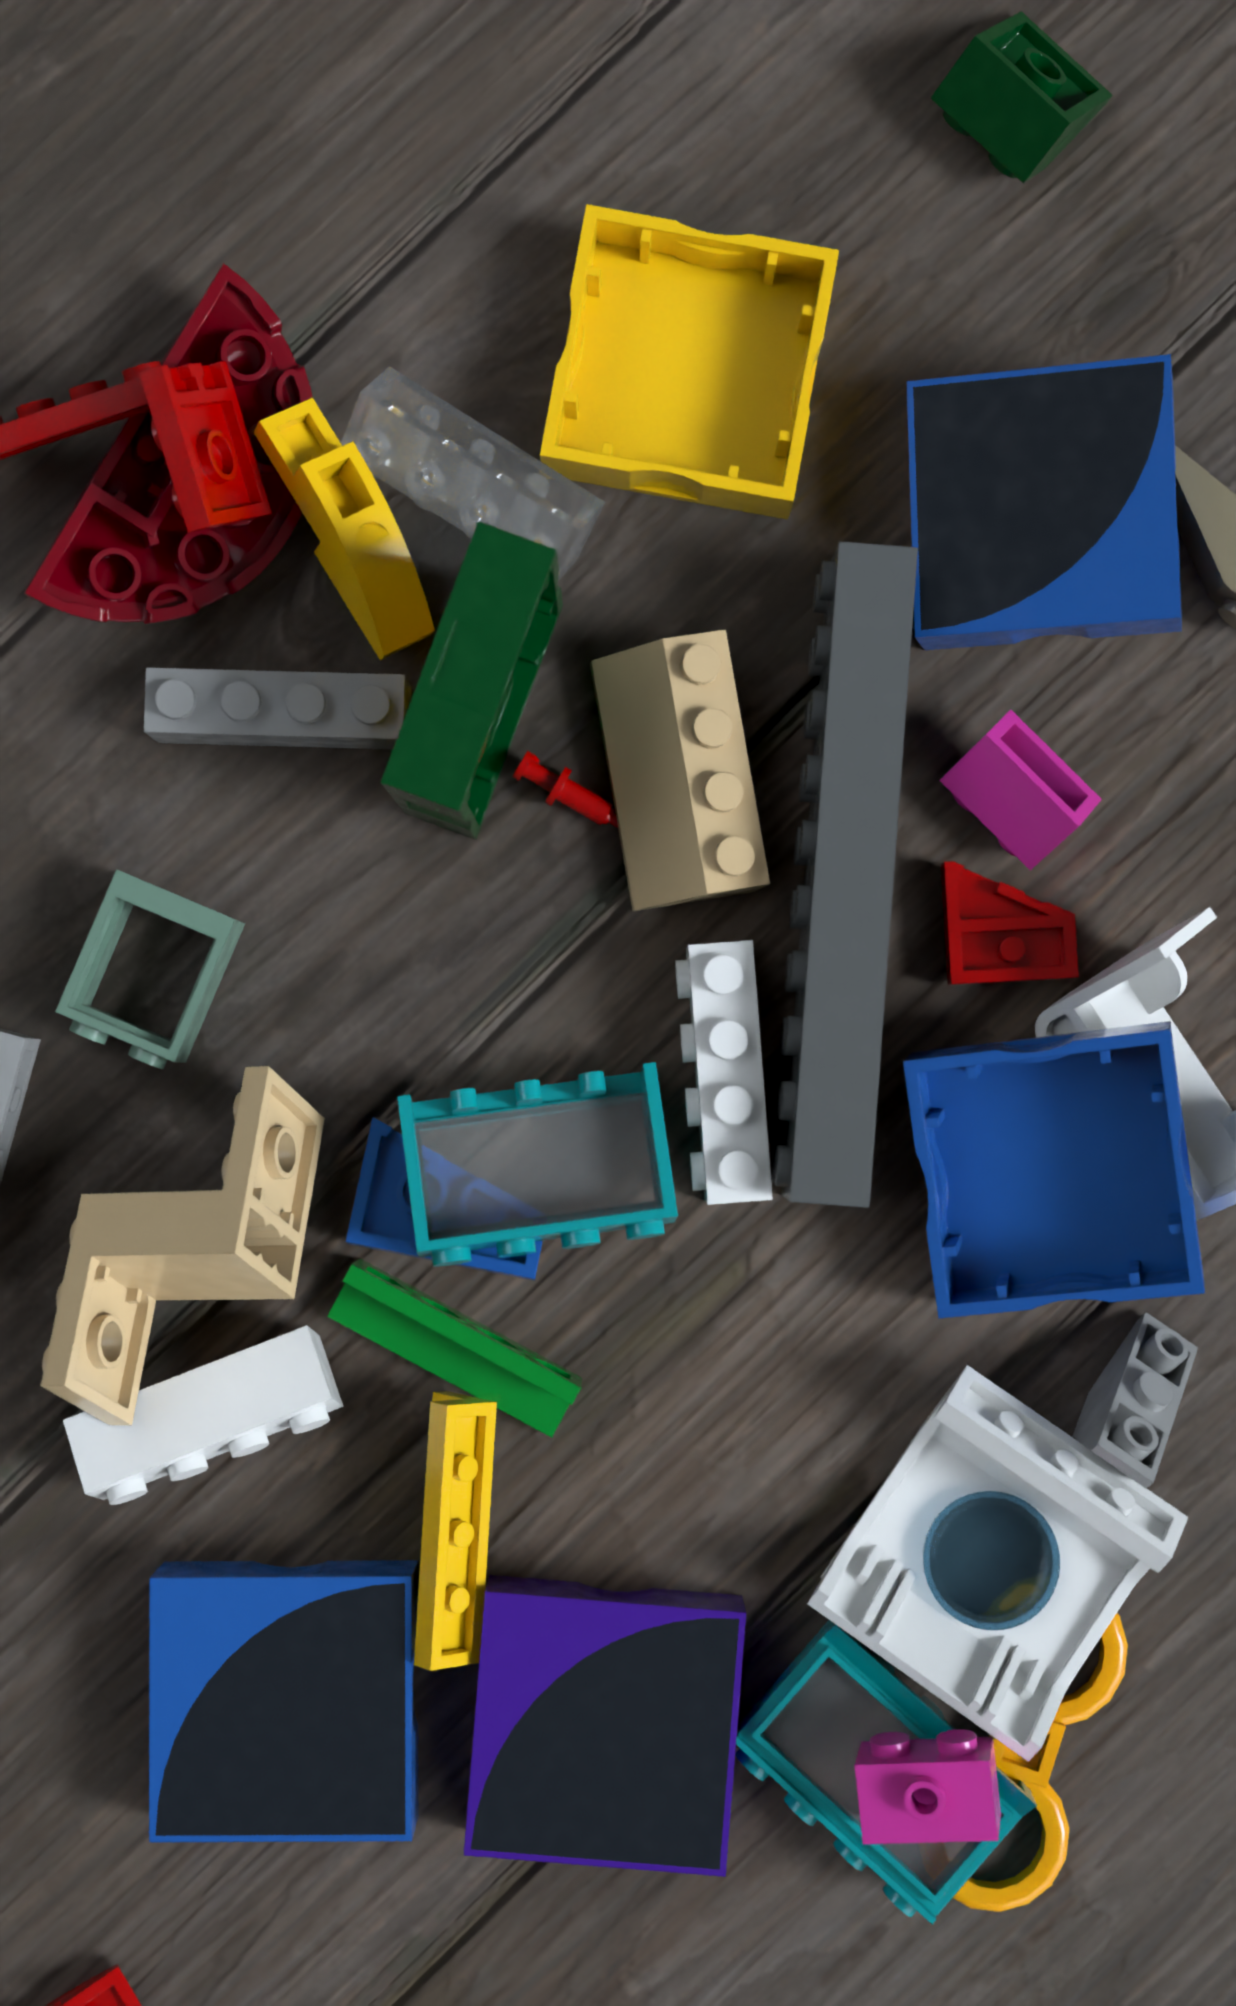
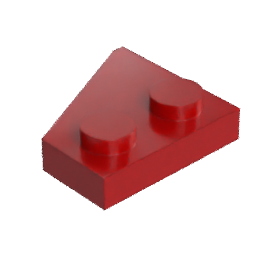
(1003, 933)

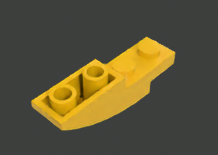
(354, 524)

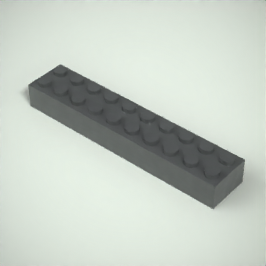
(847, 875)

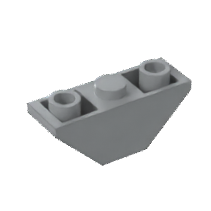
(1137, 1400)

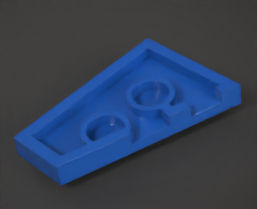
(383, 1210)

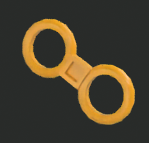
(1036, 1774)

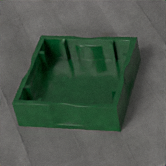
(476, 681)

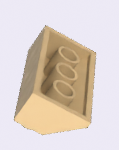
(679, 771)

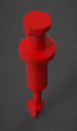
(566, 791)

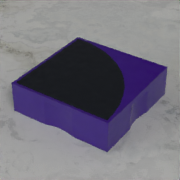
(605, 1726)

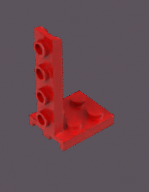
(192, 423)

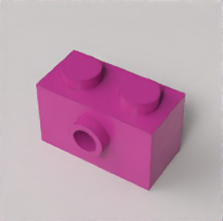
(1020, 790)
(928, 1788)

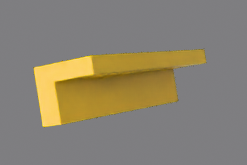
(455, 1531)

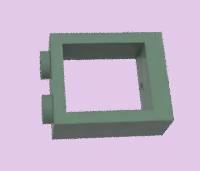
(99, 947)

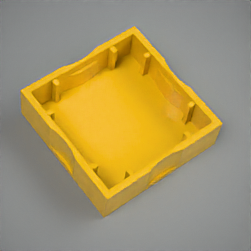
(688, 362)

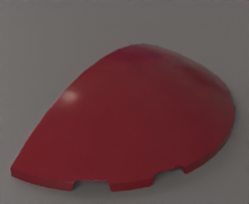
(124, 541)

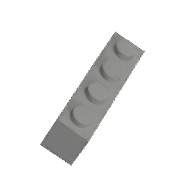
(275, 708)

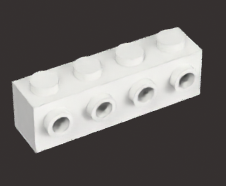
(728, 1072)
(206, 1414)

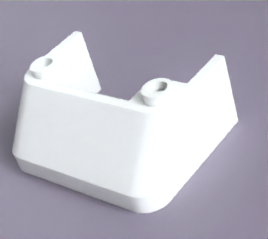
(1135, 994)

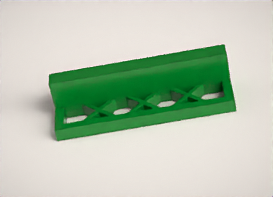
(455, 1347)

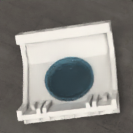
(995, 1560)

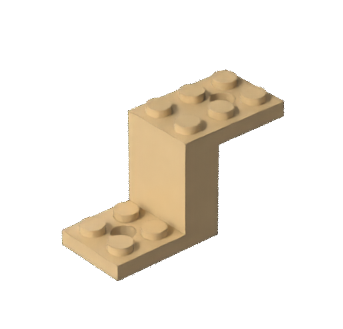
(183, 1248)

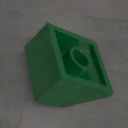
(1019, 96)

